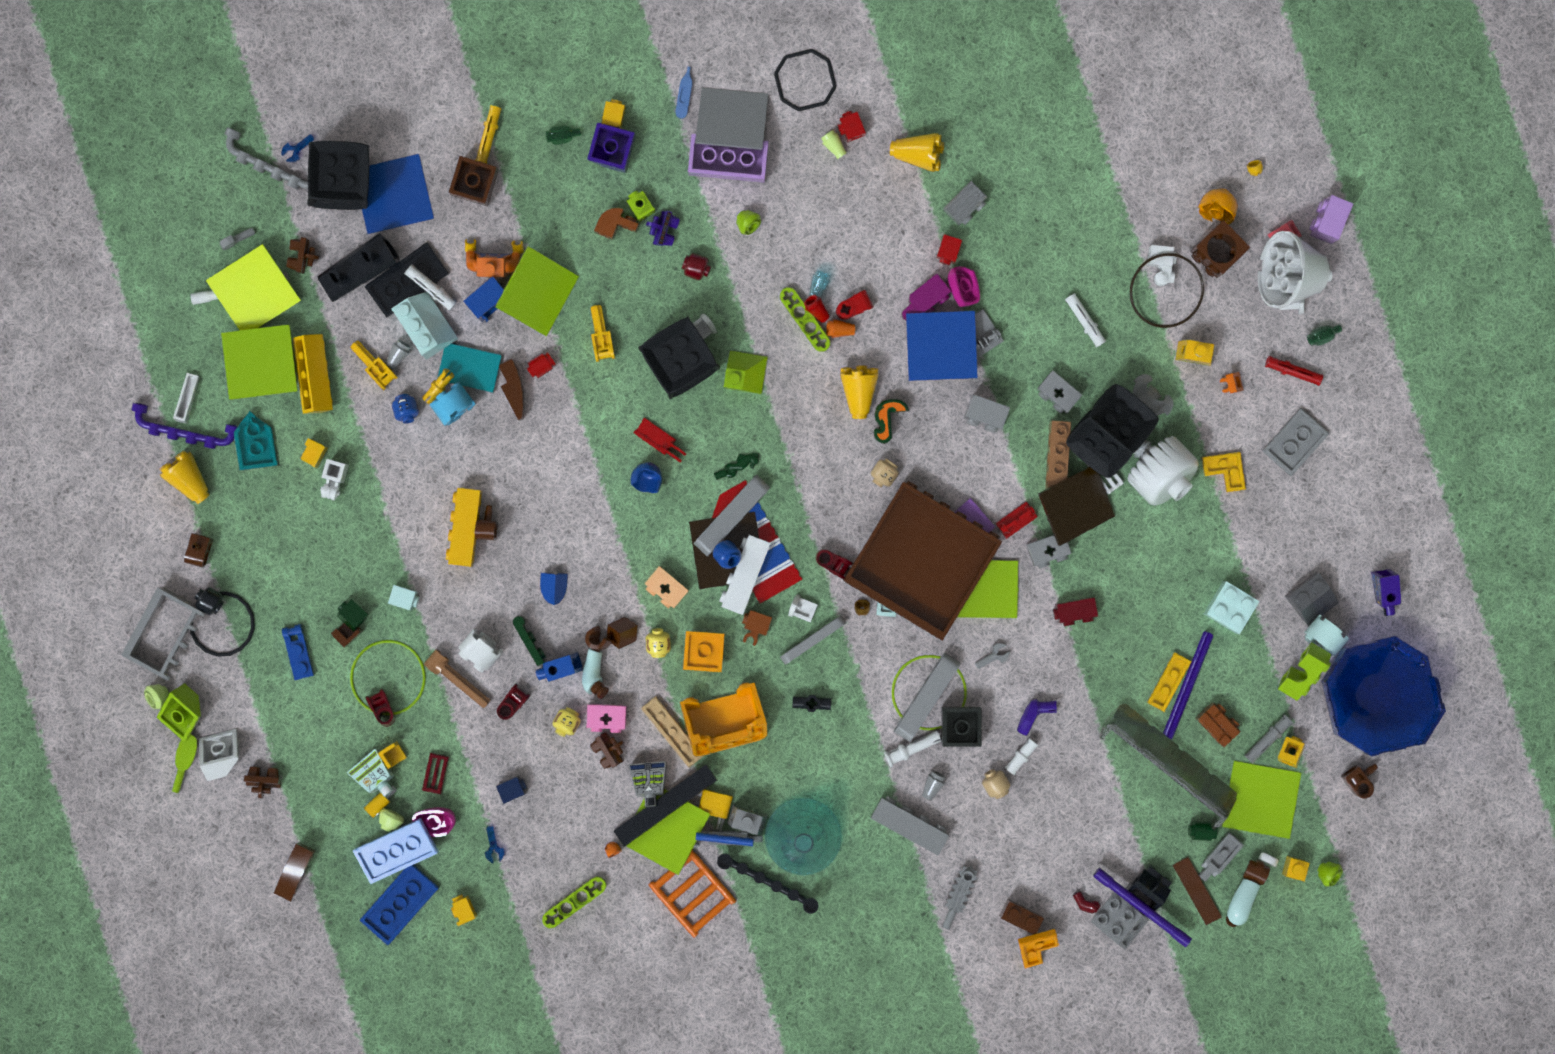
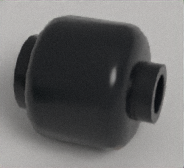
(209, 601)

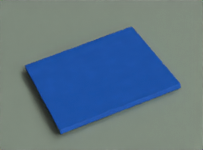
(396, 195)
(941, 345)

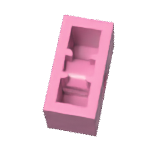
(597, 711)

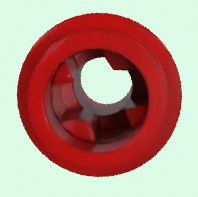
(816, 307)

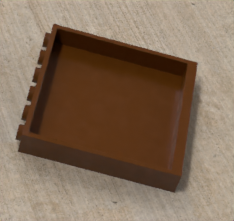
(923, 560)

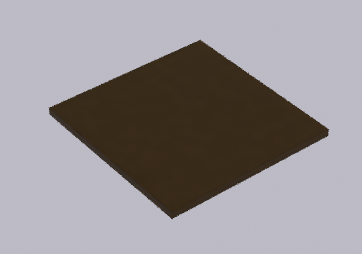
(708, 570)

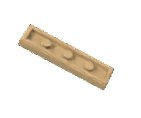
(670, 730)

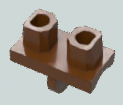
(298, 264)
(610, 748)
(259, 783)

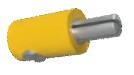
(378, 803)

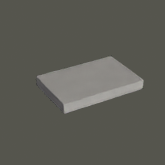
(1295, 442)

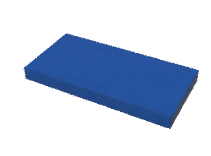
(399, 904)

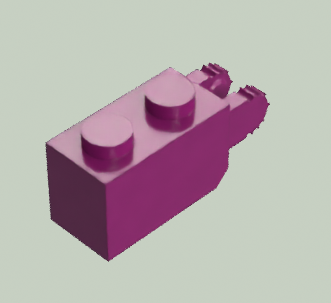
(927, 296)

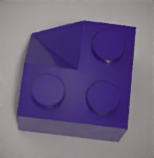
(611, 147)

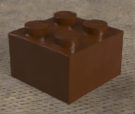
(473, 181)

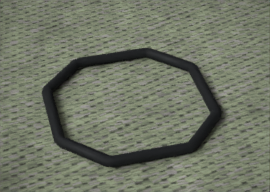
(812, 105)

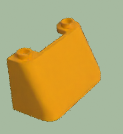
(724, 721)

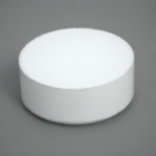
(1268, 859)

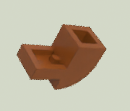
(611, 219)

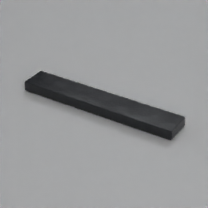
(665, 805)

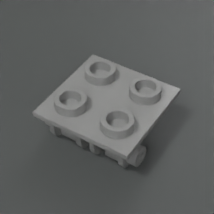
(986, 334)

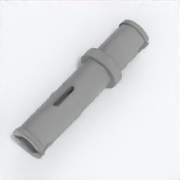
(1268, 739)

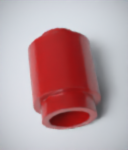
(540, 365)

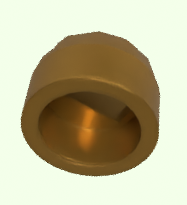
(862, 603)

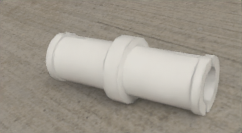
(1021, 756)

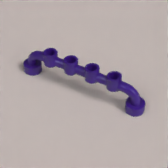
(174, 433)

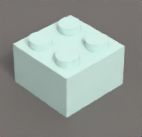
(1231, 607)

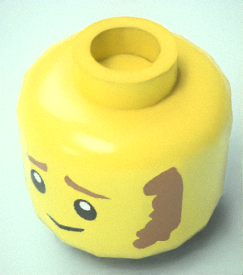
(658, 643)
(566, 722)

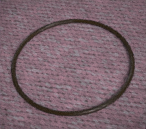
(1195, 310)

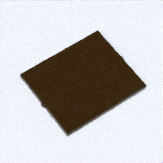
(1076, 505)

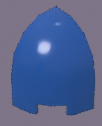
(553, 587)

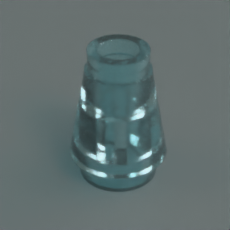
(819, 283)

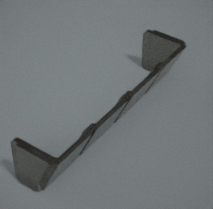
(1172, 761)

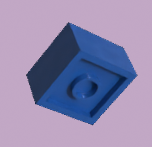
(484, 299)

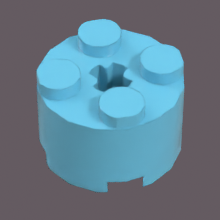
(452, 404)

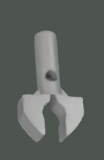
(230, 241)
(993, 656)

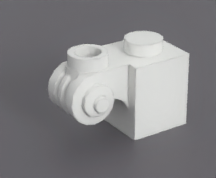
(1164, 264)
(334, 473)

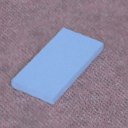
(395, 851)

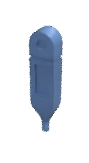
(684, 95)

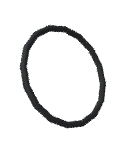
(246, 641)

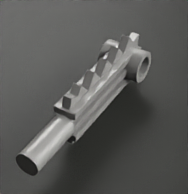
(959, 896)

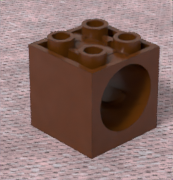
(1237, 246)

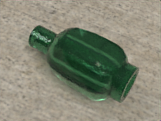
(561, 134)
(1323, 334)

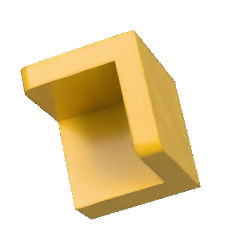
(313, 453)
(392, 755)

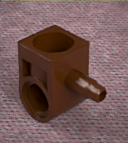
(486, 528)
(198, 550)
(1356, 776)

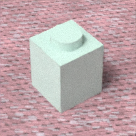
(403, 597)

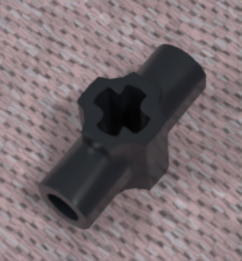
(822, 703)

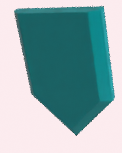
(254, 444)

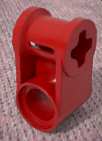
(857, 304)

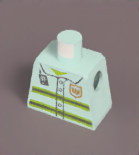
(372, 774)

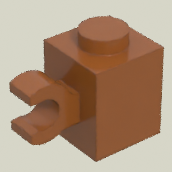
(757, 624)

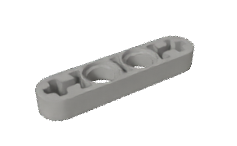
(813, 639)

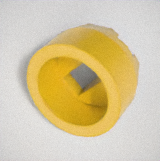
(1255, 167)

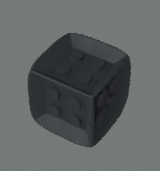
(338, 175)
(679, 357)
(1112, 431)

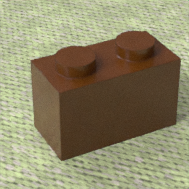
(1021, 917)

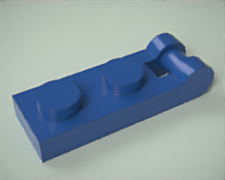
(298, 652)

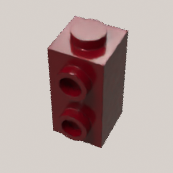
(1075, 610)

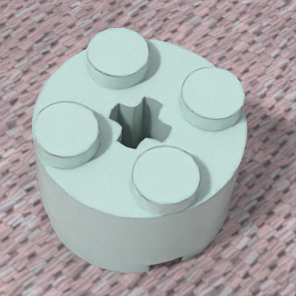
(1325, 635)

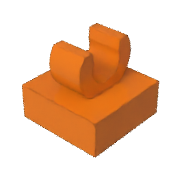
(1234, 383)

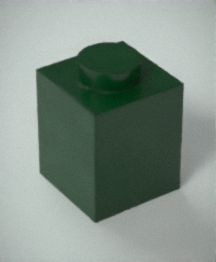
(351, 614)

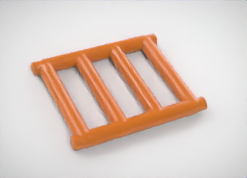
(681, 915)

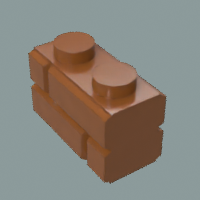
(1218, 724)

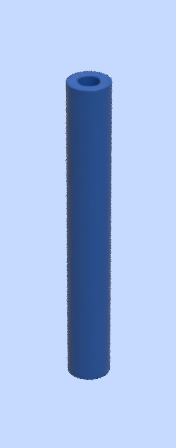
(724, 839)

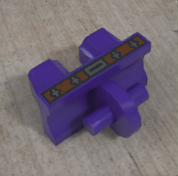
(661, 226)

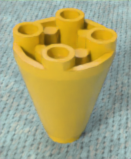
(919, 151)
(859, 389)
(185, 477)

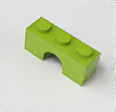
(1314, 662)

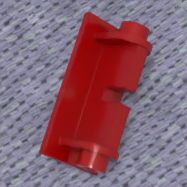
(1016, 520)

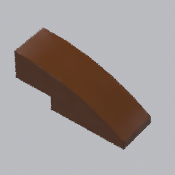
(513, 388)
(294, 871)

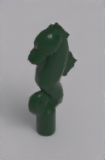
(742, 462)

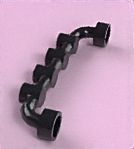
(810, 904)

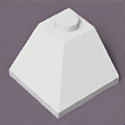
(218, 754)

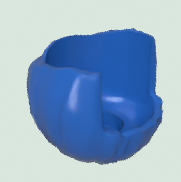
(647, 478)

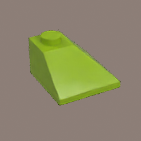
(745, 372)
(181, 711)

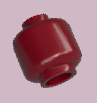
(696, 266)

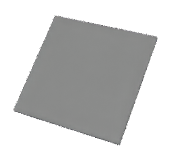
(731, 118)

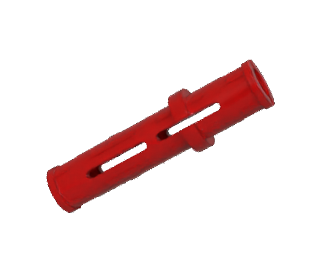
(1286, 367)

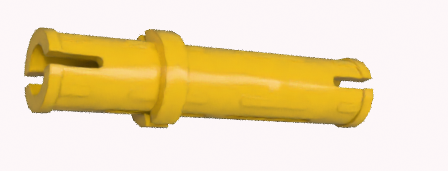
(488, 134)

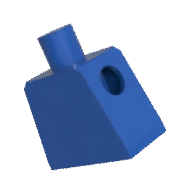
(565, 666)

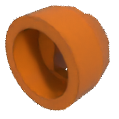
(612, 849)

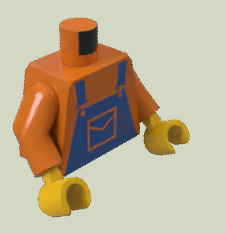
(492, 264)

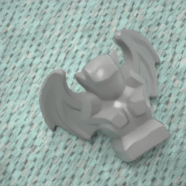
(1150, 396)

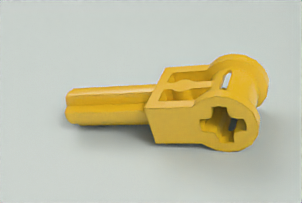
(601, 339)
(375, 367)

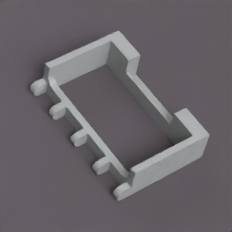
(134, 641)

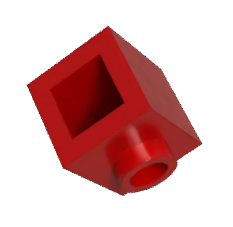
(851, 126)

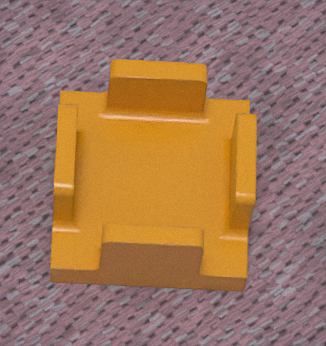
(703, 651)

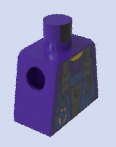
(1387, 583)

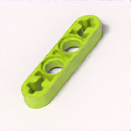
(802, 321)
(575, 903)

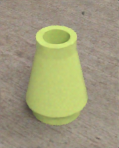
(833, 144)

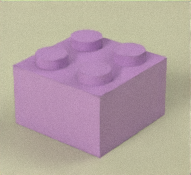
(1331, 219)

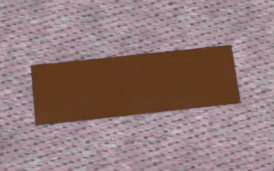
(1197, 891)

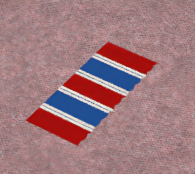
(777, 568)

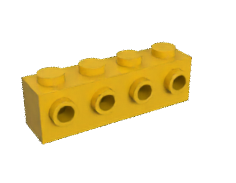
(312, 373)
(463, 531)

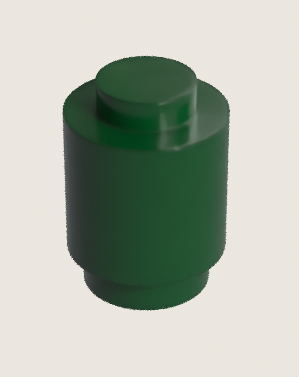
(1202, 831)

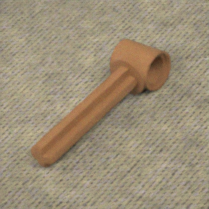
(439, 664)

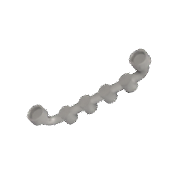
(260, 165)

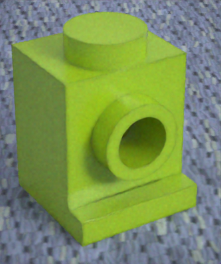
(640, 212)

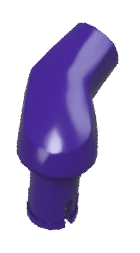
(1032, 711)

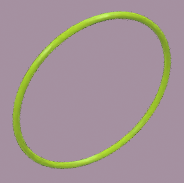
(396, 642)
(916, 658)

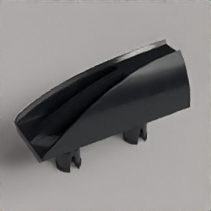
(358, 267)

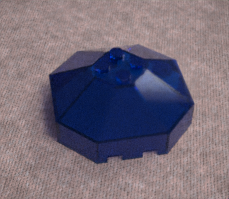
(1382, 696)

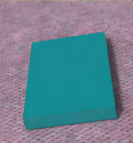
(471, 367)

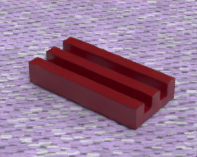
(442, 777)

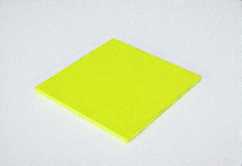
(253, 289)

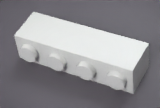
(745, 575)

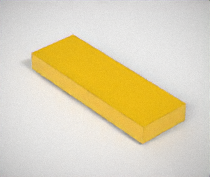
(1169, 682)

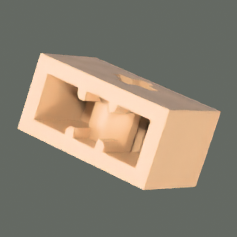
(677, 590)

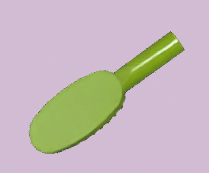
(184, 758)

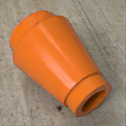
(839, 328)

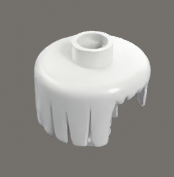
(1163, 472)

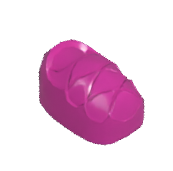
(964, 286)
(437, 820)

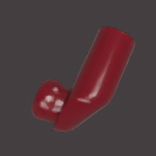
(1086, 906)

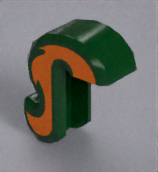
(883, 418)

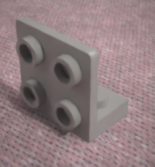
(1119, 920)

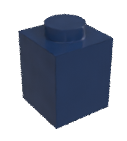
(512, 789)

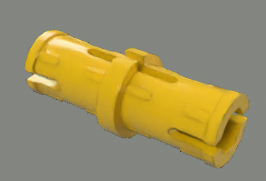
(438, 386)

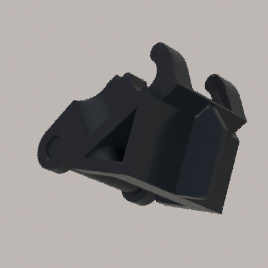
(1152, 885)

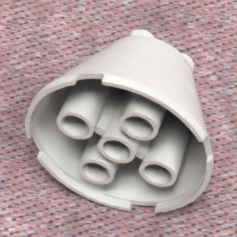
(1291, 270)

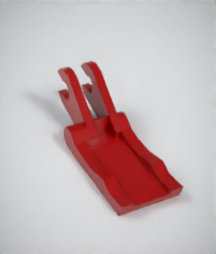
(657, 438)

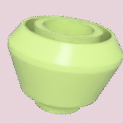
(156, 695)
(390, 820)

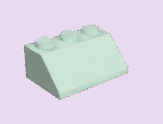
(424, 324)

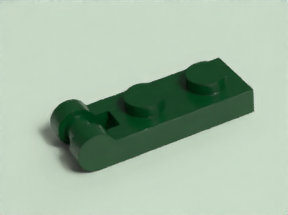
(528, 639)

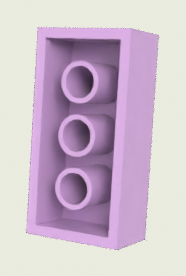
(727, 162)

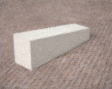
(186, 398)

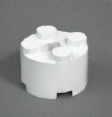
(479, 650)

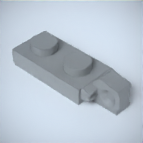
(1220, 856)

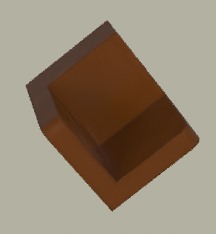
(622, 632)
(345, 635)

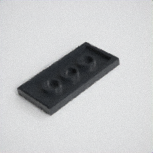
(395, 286)

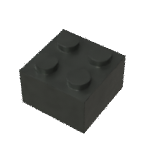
(961, 726)

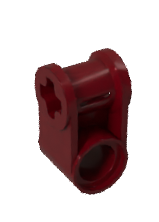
(834, 563)
(513, 701)
(379, 705)

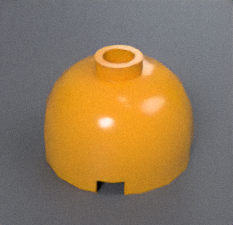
(1218, 205)

